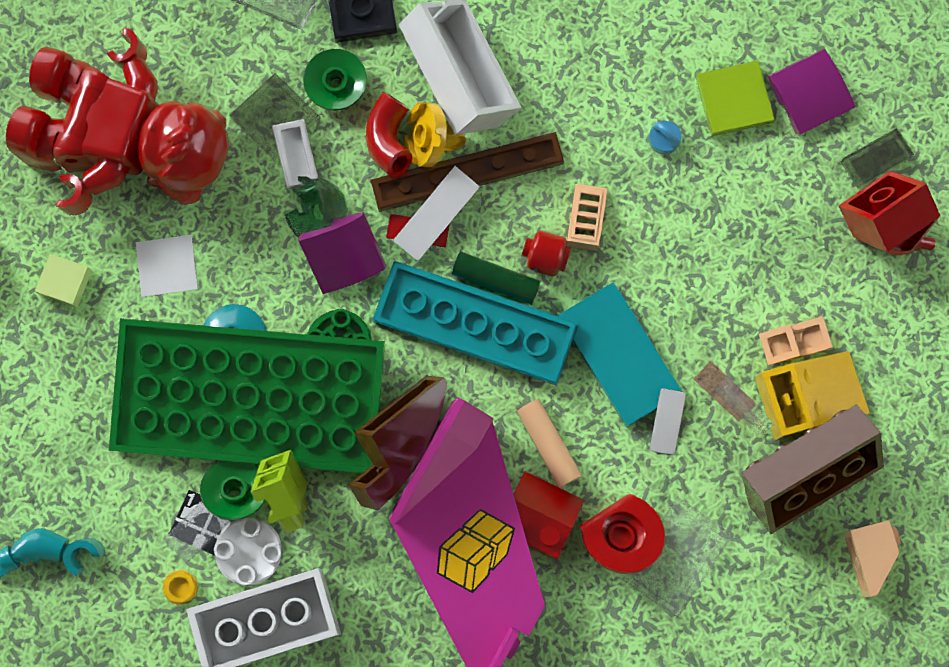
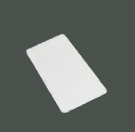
(667, 421)

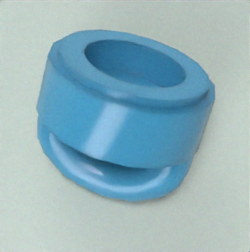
(664, 137)

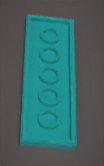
(475, 322)

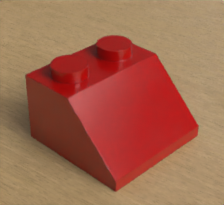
(545, 514)

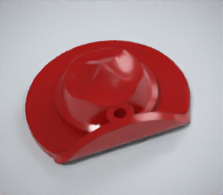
(625, 536)

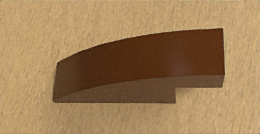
(398, 441)

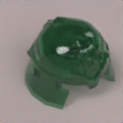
(320, 205)

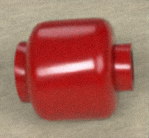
(546, 253)

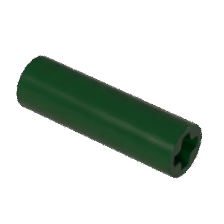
(495, 278)

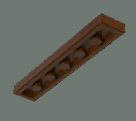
(481, 167)

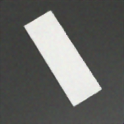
(436, 213)

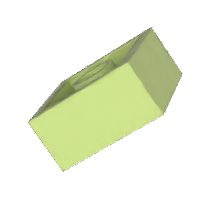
(63, 280)

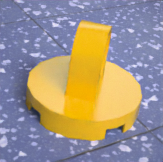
(430, 135)

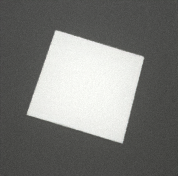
(166, 265)

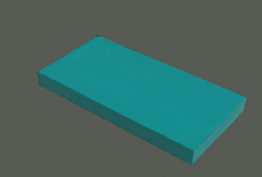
(619, 354)

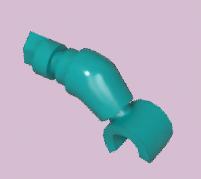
(48, 546)

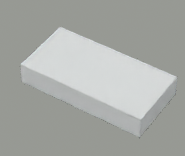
(294, 152)

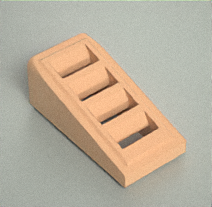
(584, 241)

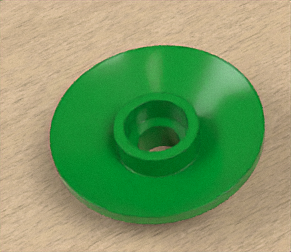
(333, 65)
(228, 477)

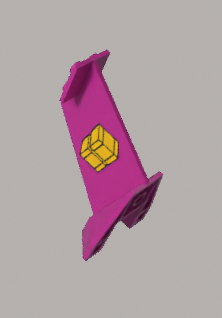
(469, 539)

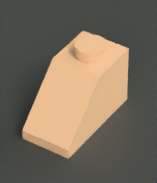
(873, 554)

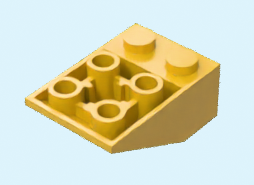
(809, 393)

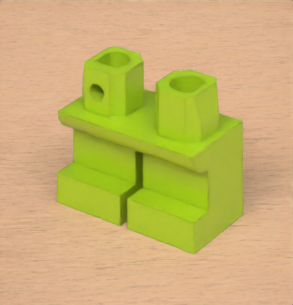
(284, 488)

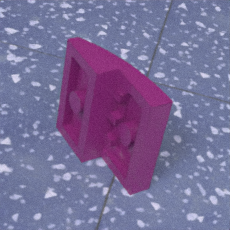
(811, 91)
(342, 253)

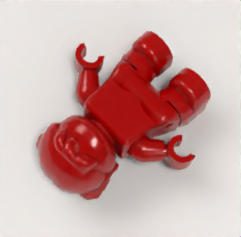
(116, 129)

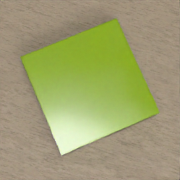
(734, 98)

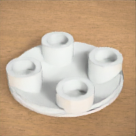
(248, 551)

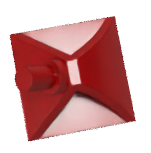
(892, 214)

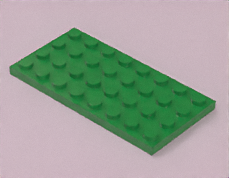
(244, 394)

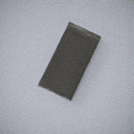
(877, 157)

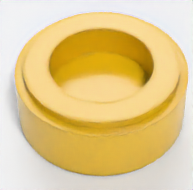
(180, 587)

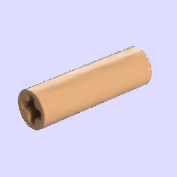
(549, 443)

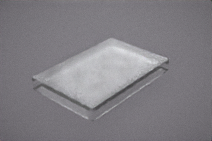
(688, 554)

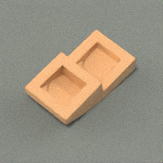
(795, 341)

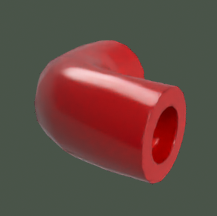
(382, 136)

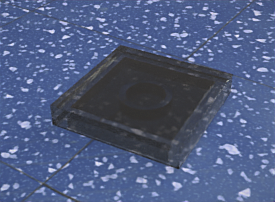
(269, 106)

